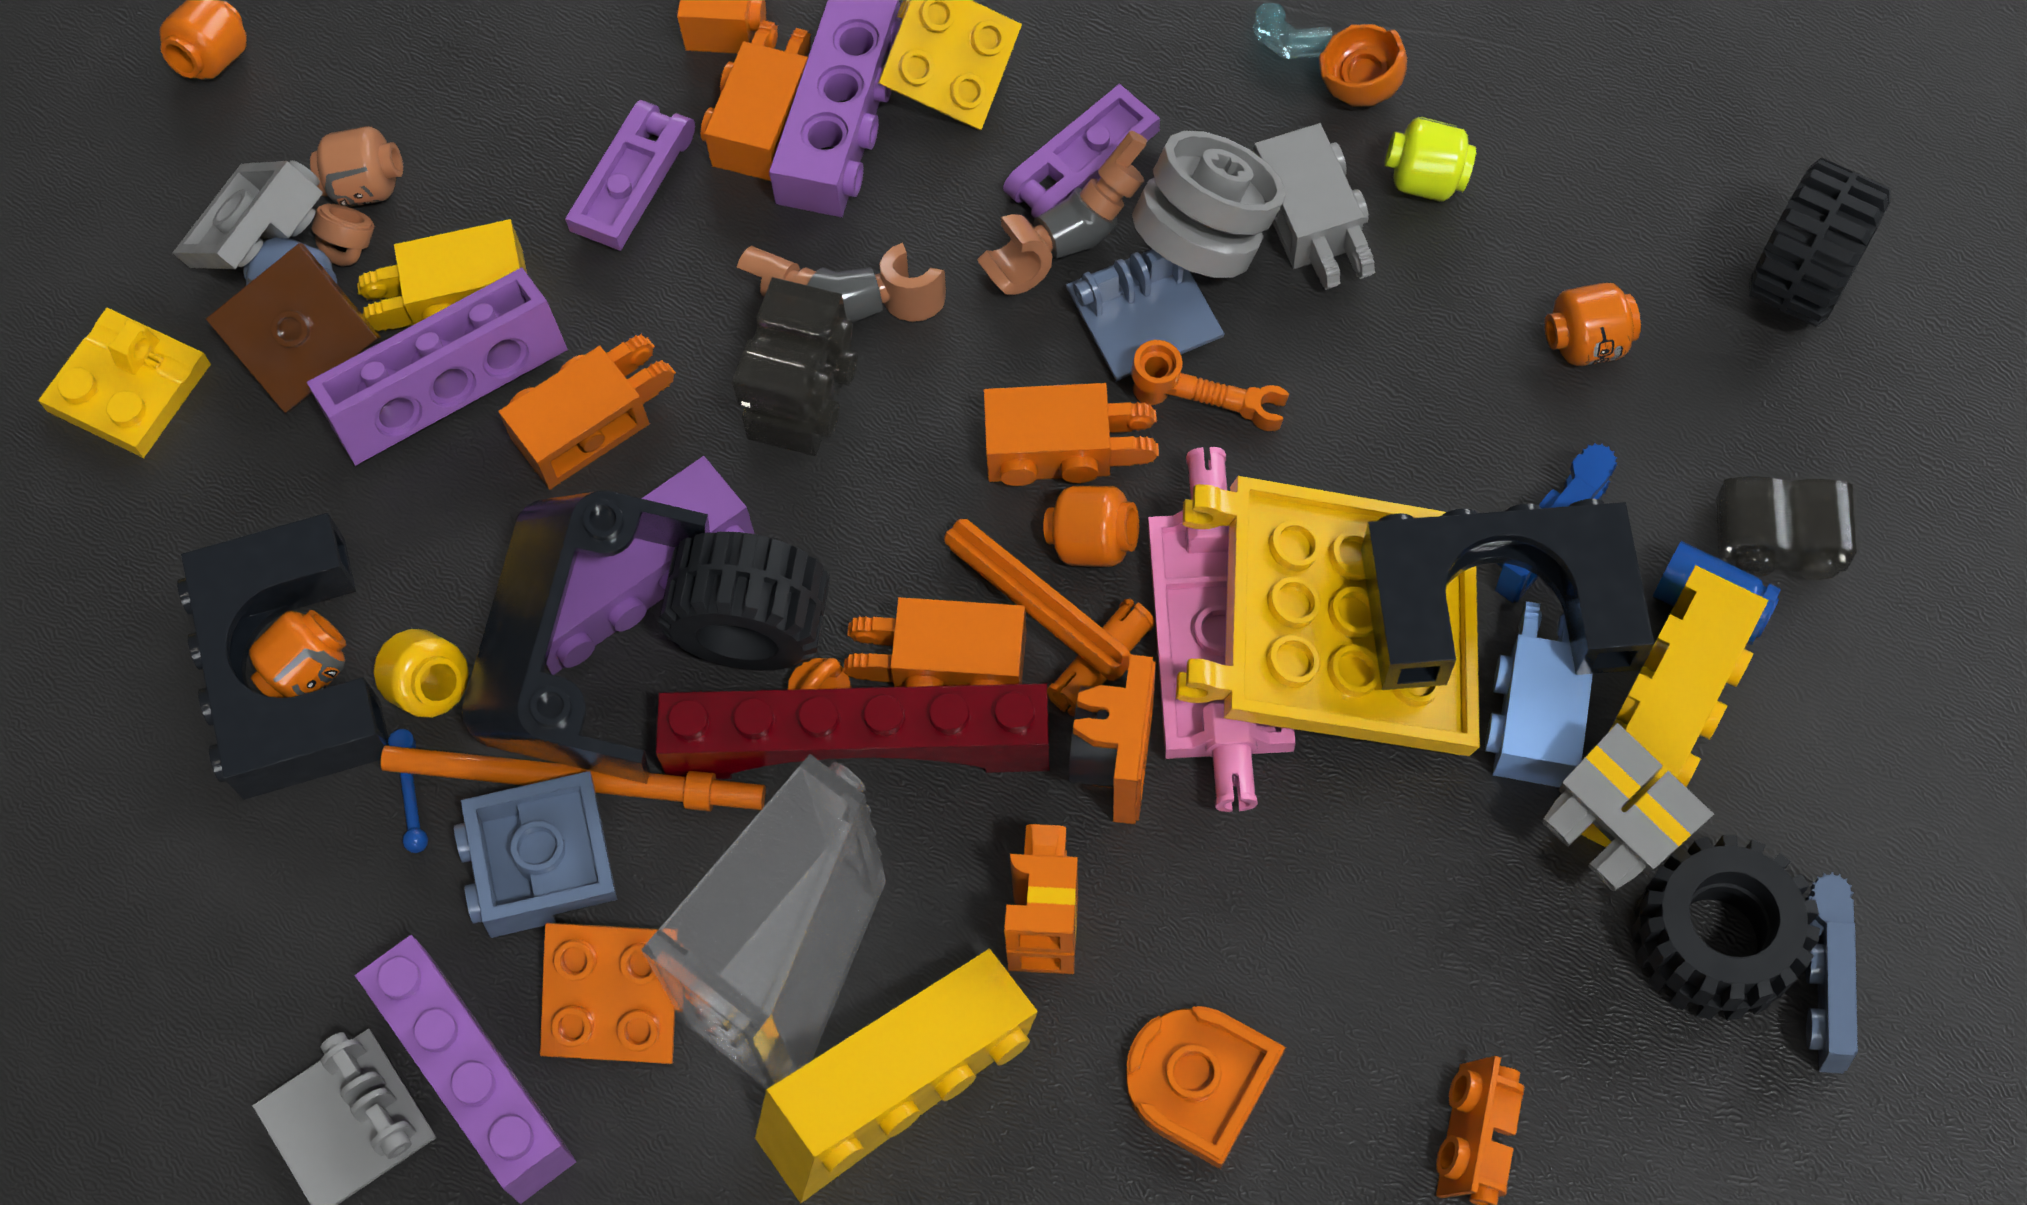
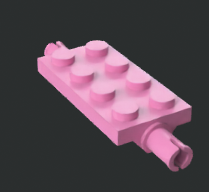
(1190, 623)

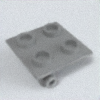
(344, 1119)

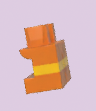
(1045, 891)

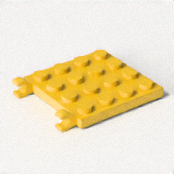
(1304, 627)

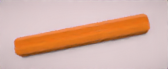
(1039, 598)

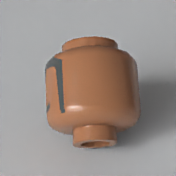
(356, 166)

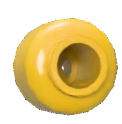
(421, 673)

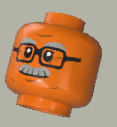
(1593, 324)

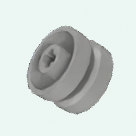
(1208, 204)

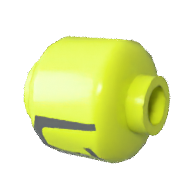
(1431, 159)

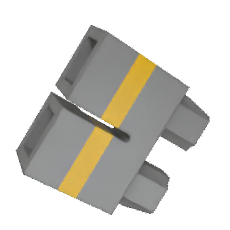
(1643, 834)

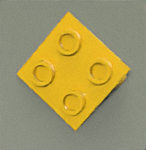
(950, 56)

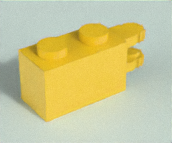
(439, 273)

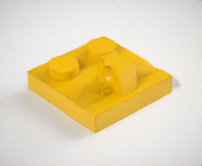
(125, 382)

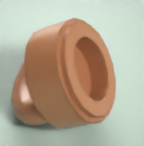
(343, 228)

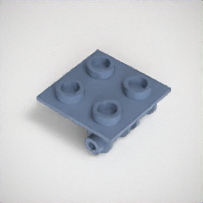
(1142, 303)

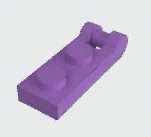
(1080, 150)
(629, 175)

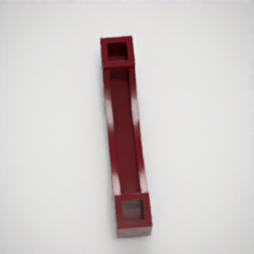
(745, 730)

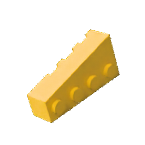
(1686, 674)
(892, 1073)

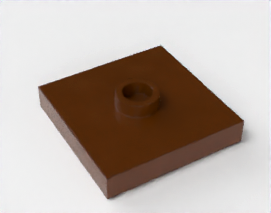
(292, 326)

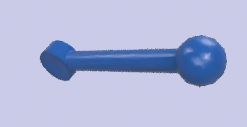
(415, 839)

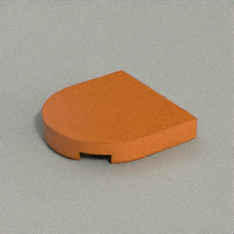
(1199, 1078)

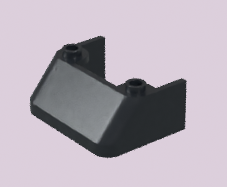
(508, 694)

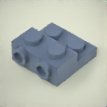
(534, 853)

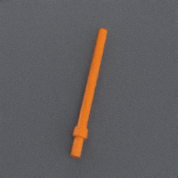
(695, 790)

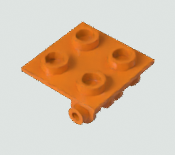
(603, 996)

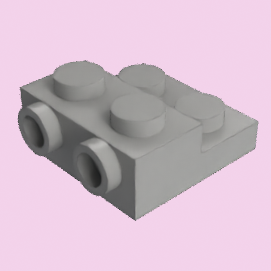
(252, 205)

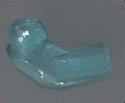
(1285, 39)

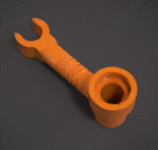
(1158, 374)

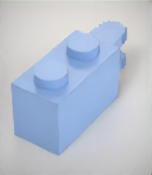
(1542, 707)

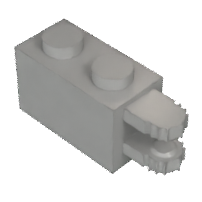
(1320, 209)

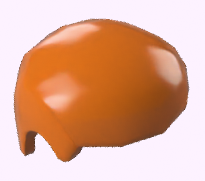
(1363, 64)

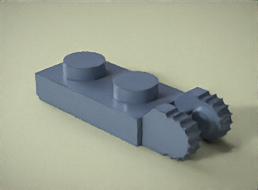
(1833, 967)

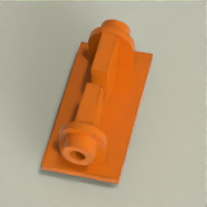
(1482, 1101)

